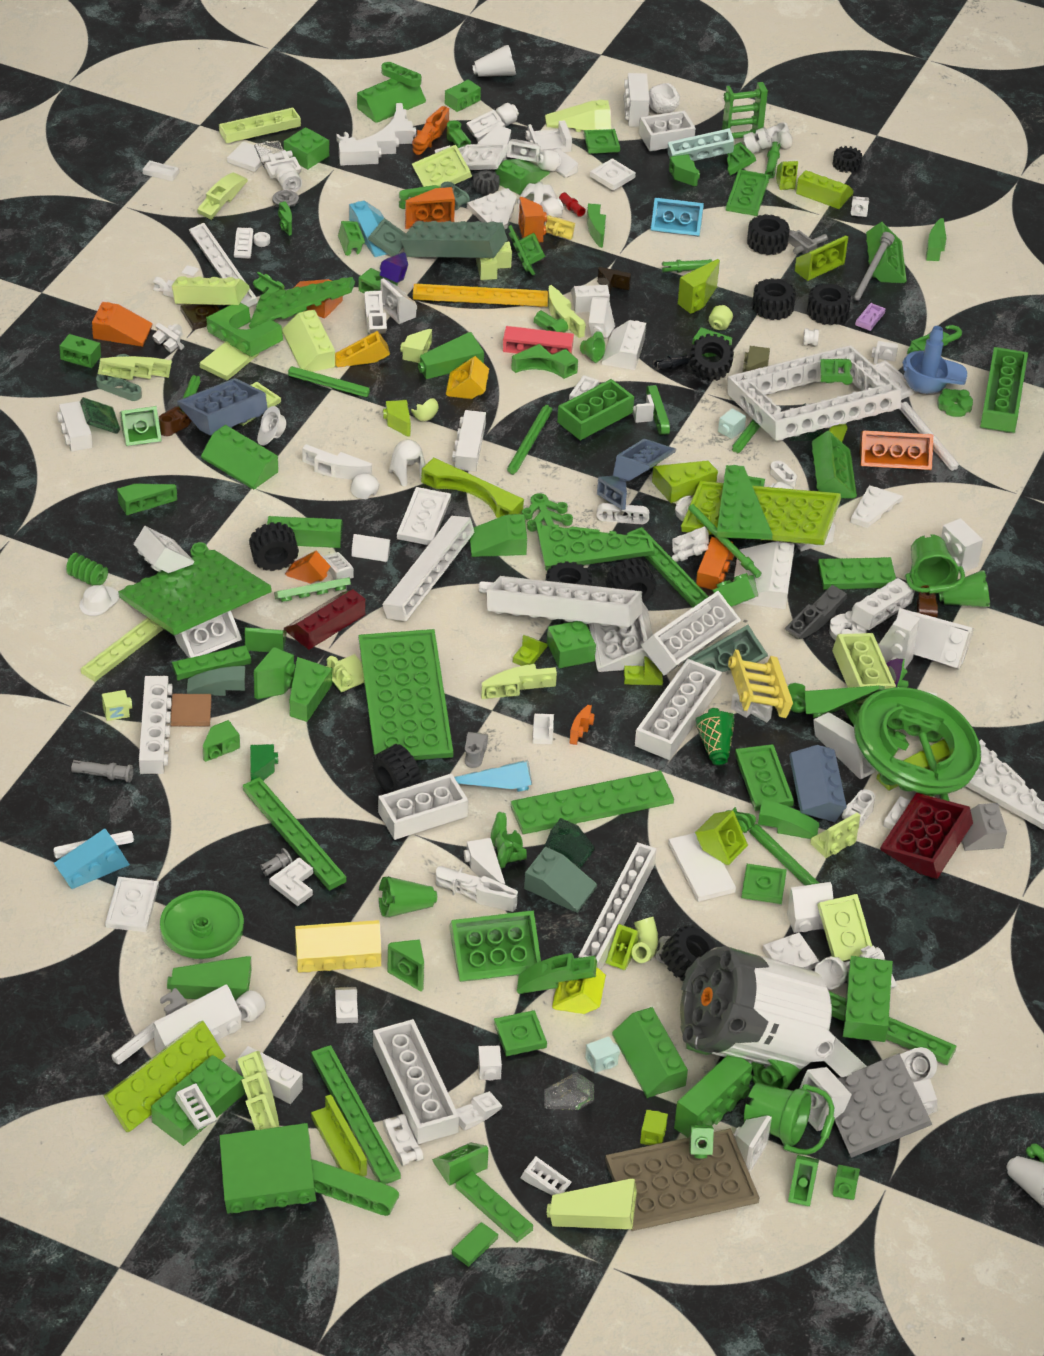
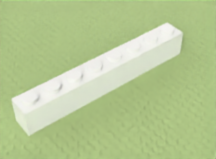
(428, 568)
(620, 903)

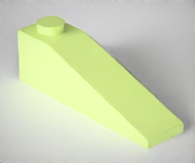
(586, 116)

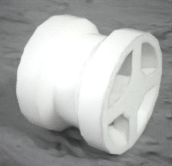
(810, 337)

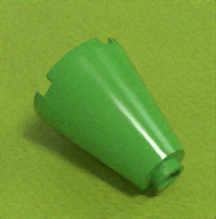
(970, 593)
(404, 896)
(778, 1074)

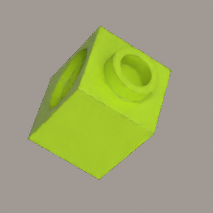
(653, 1127)

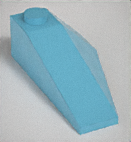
(368, 219)
(507, 776)

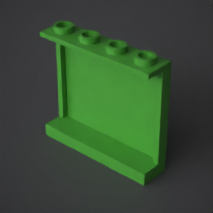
(267, 1168)

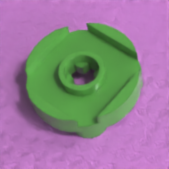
(949, 396)

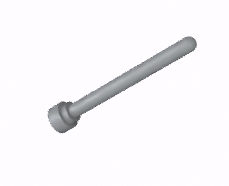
(886, 240)

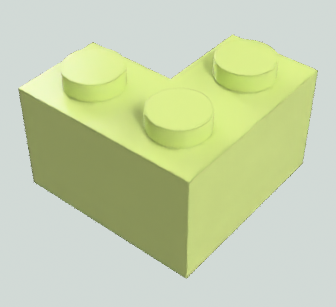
(488, 266)

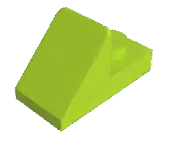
(529, 651)
(643, 675)

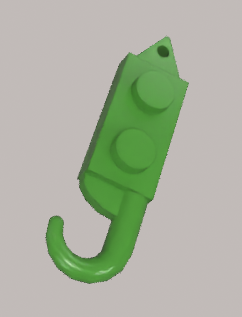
(919, 344)

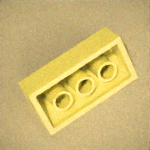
(338, 946)

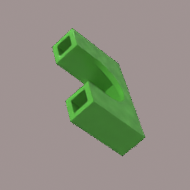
(251, 341)

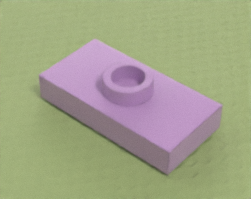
(870, 316)

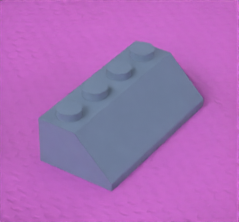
(640, 458)
(818, 782)

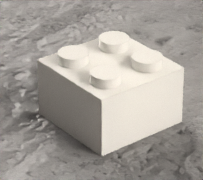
(962, 544)

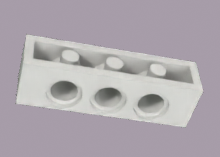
(882, 604)

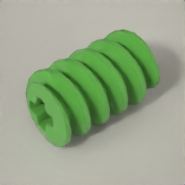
(86, 570)

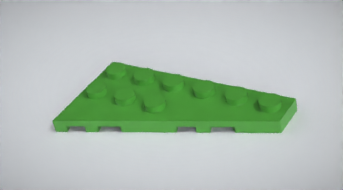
(295, 300)
(740, 509)
(589, 545)

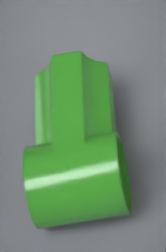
(456, 135)
(549, 323)

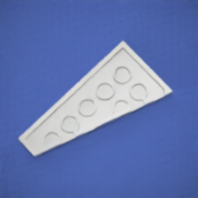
(1006, 787)

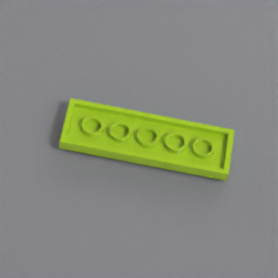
(136, 1094)

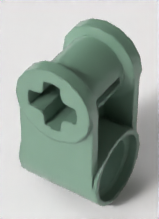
(460, 195)

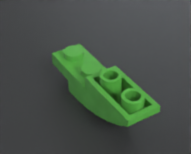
(556, 969)

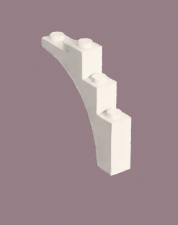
(384, 142)

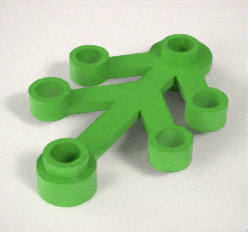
(541, 502)

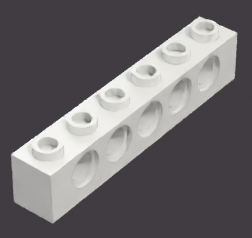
(154, 725)

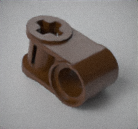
(173, 421)
(927, 603)

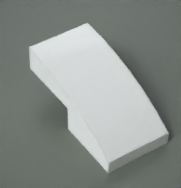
(759, 710)
(479, 1110)

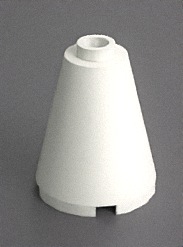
(495, 64)
(1029, 1176)

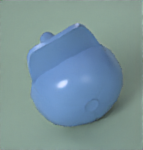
(928, 371)

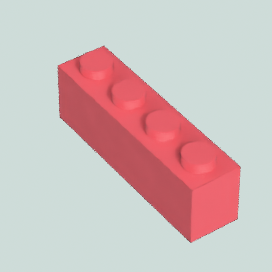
(520, 339)

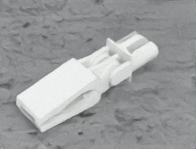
(481, 889)

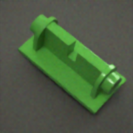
(265, 282)

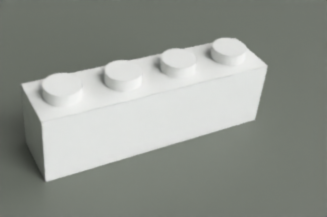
(470, 440)

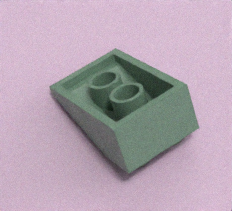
(559, 880)

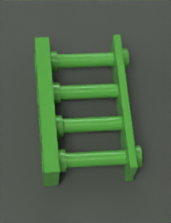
(758, 107)

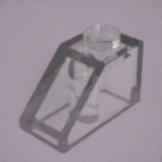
(569, 1093)

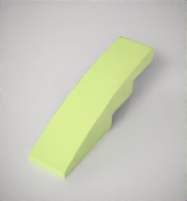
(134, 366)
(258, 1091)

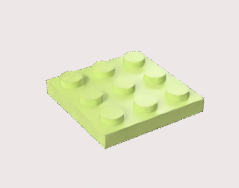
(442, 167)

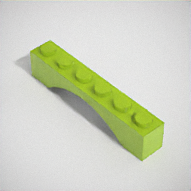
(445, 476)

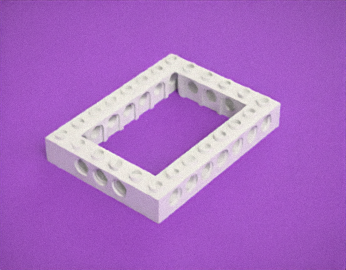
(750, 389)

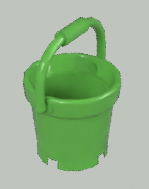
(933, 566)
(789, 1113)

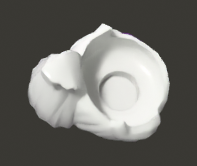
(781, 134)

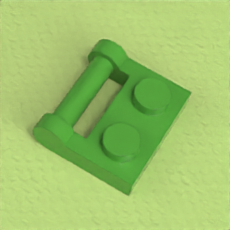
(830, 373)

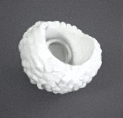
(663, 98)

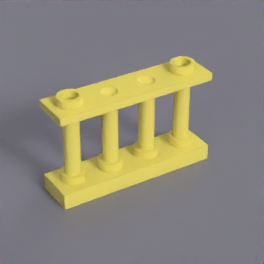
(773, 677)

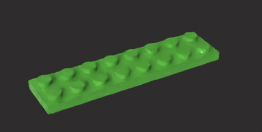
(592, 801)

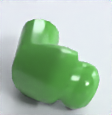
(1035, 1150)

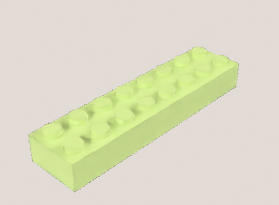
(259, 125)

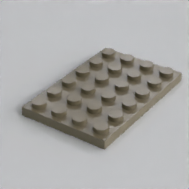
(679, 1186)

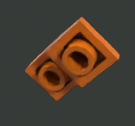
(581, 724)

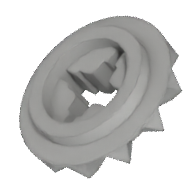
(288, 196)

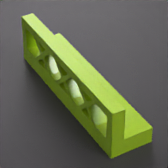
(339, 1138)

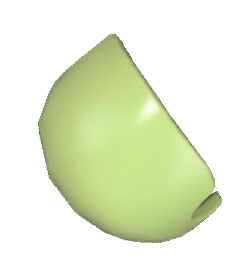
(426, 411)

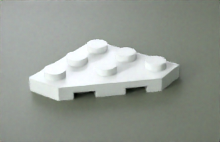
(494, 207)

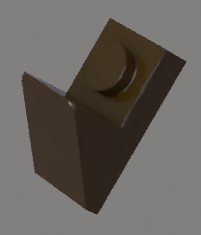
(614, 278)

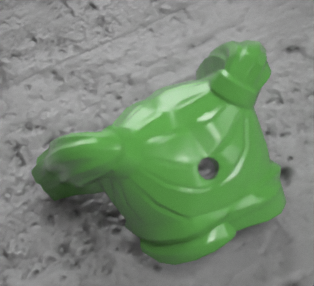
(508, 845)

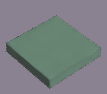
(387, 237)

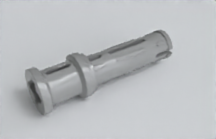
(111, 771)

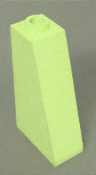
(596, 1206)

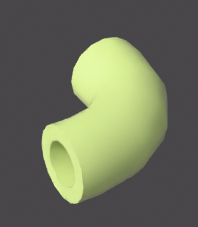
(647, 940)

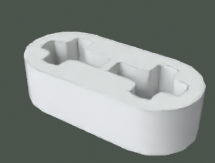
(780, 471)

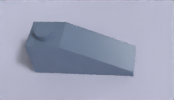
(613, 490)

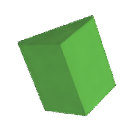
(264, 639)
(407, 962)
(462, 1161)

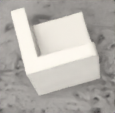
(644, 412)
(543, 729)

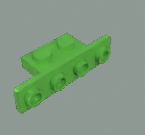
(529, 249)

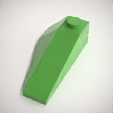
(830, 700)

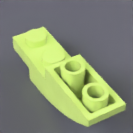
(220, 193)
(561, 308)
(515, 679)

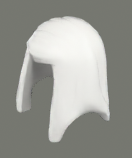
(406, 453)

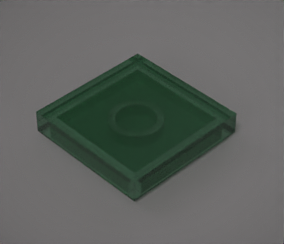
(100, 415)

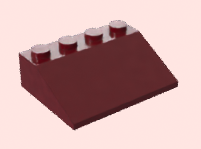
(928, 834)

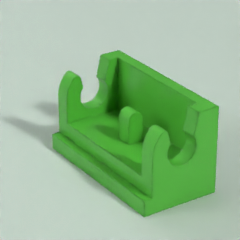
(350, 237)

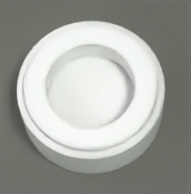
(261, 239)

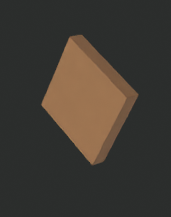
(191, 710)

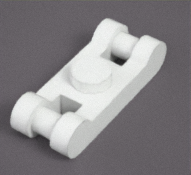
(402, 1140)

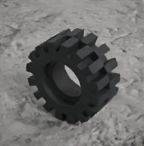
(847, 159)

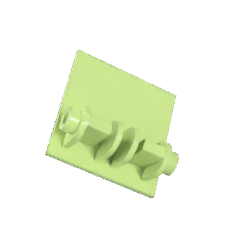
(346, 672)

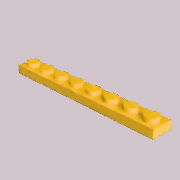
(480, 295)

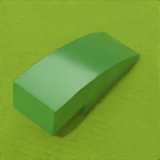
(596, 223)
(936, 241)
(787, 820)

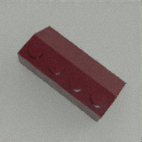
(327, 619)

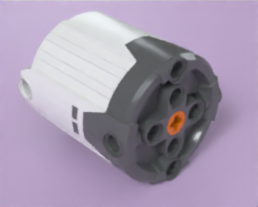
(755, 1009)

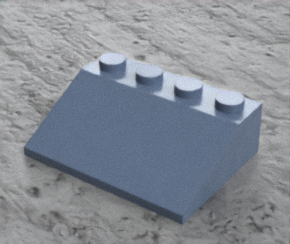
(224, 405)

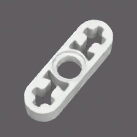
(610, 517)

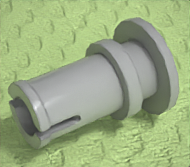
(277, 862)

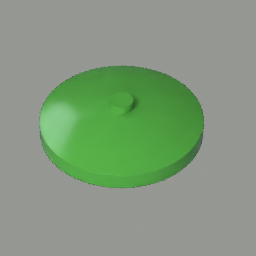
(201, 924)

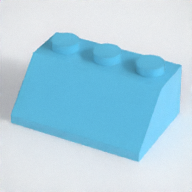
(677, 216)

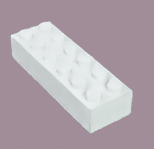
(690, 633)
(677, 709)
(415, 1081)

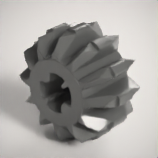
(486, 182)

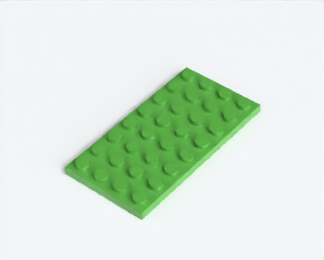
(405, 693)

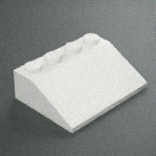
(775, 563)
(621, 646)

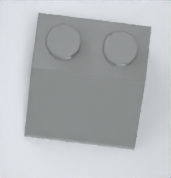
(987, 828)

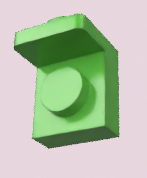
(846, 1182)

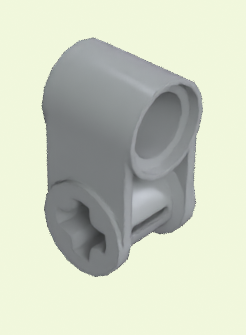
(475, 748)

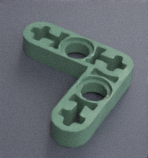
(129, 390)

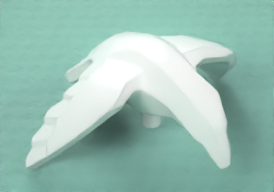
(538, 191)

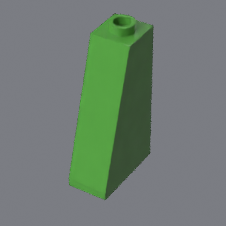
(450, 356)
(203, 978)

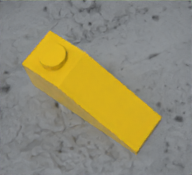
(364, 351)

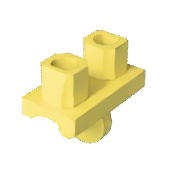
(560, 227)

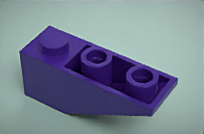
(394, 267)

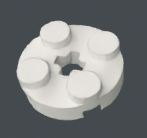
(843, 621)

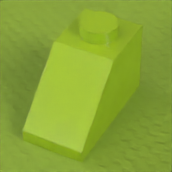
(398, 416)

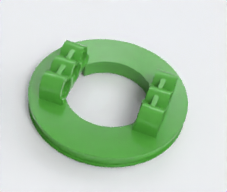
(917, 713)

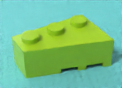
(682, 478)

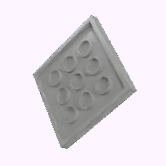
(881, 1106)

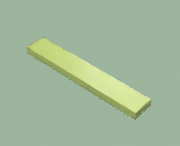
(121, 649)

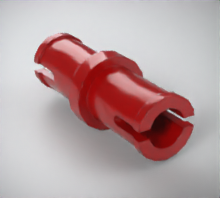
(572, 204)

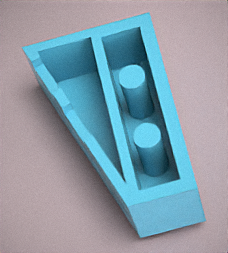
(91, 860)

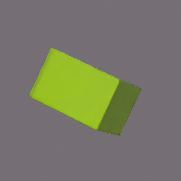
(621, 948)

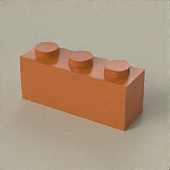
(714, 565)

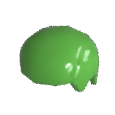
(797, 694)

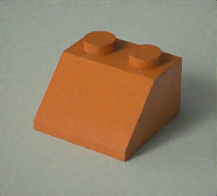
(531, 219)

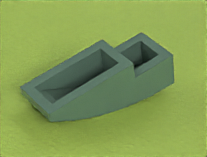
(217, 681)

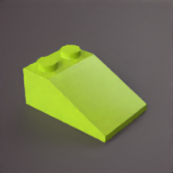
(698, 286)

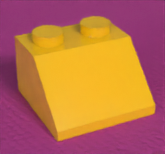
(468, 379)

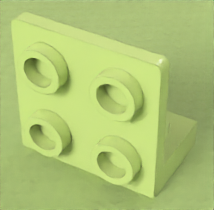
(837, 837)

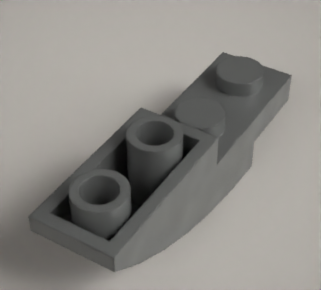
(818, 614)

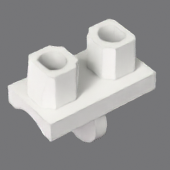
(171, 334)

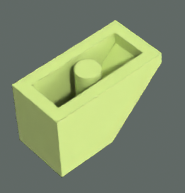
(416, 345)

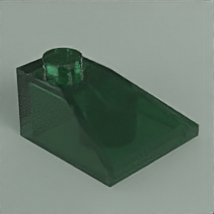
(570, 841)

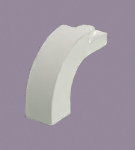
(374, 312)

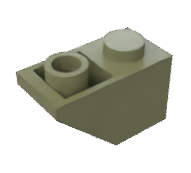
(756, 358)

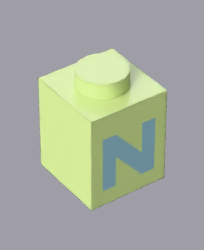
(116, 705)

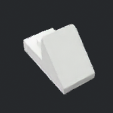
(346, 1005)

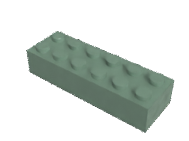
(454, 239)

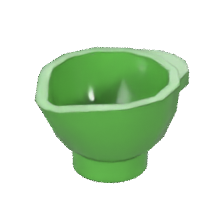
(594, 347)

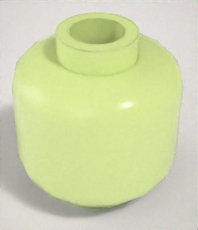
(720, 317)

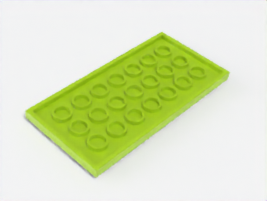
(791, 513)

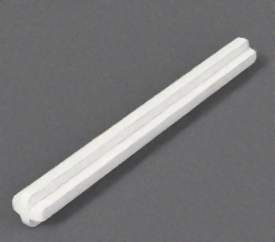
(922, 428)

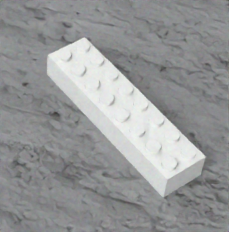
(564, 601)

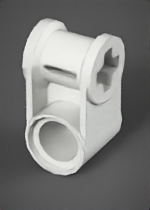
(862, 803)

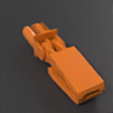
(432, 129)

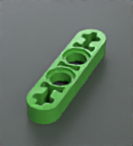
(659, 412)

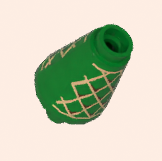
(716, 733)

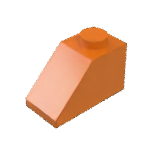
(309, 568)

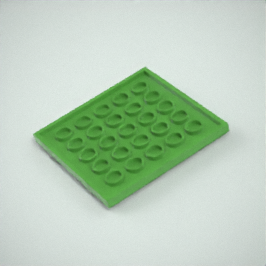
(194, 592)

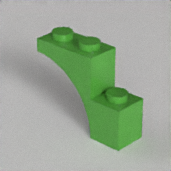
(537, 357)

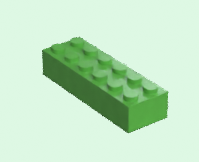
(1004, 390)

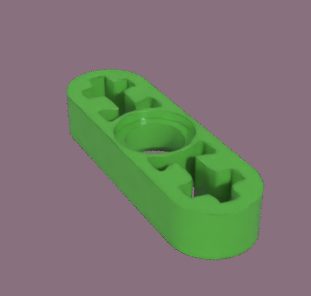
(393, 71)

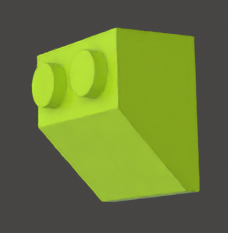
(722, 837)

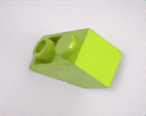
(787, 175)

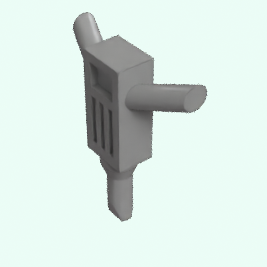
(803, 243)

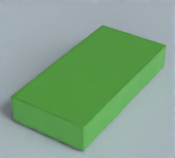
(474, 1244)

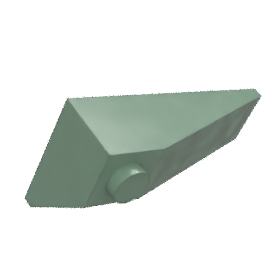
(719, 653)

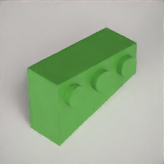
(308, 688)

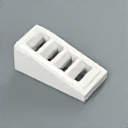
(243, 241)
(340, 567)
(194, 1091)
(542, 1184)

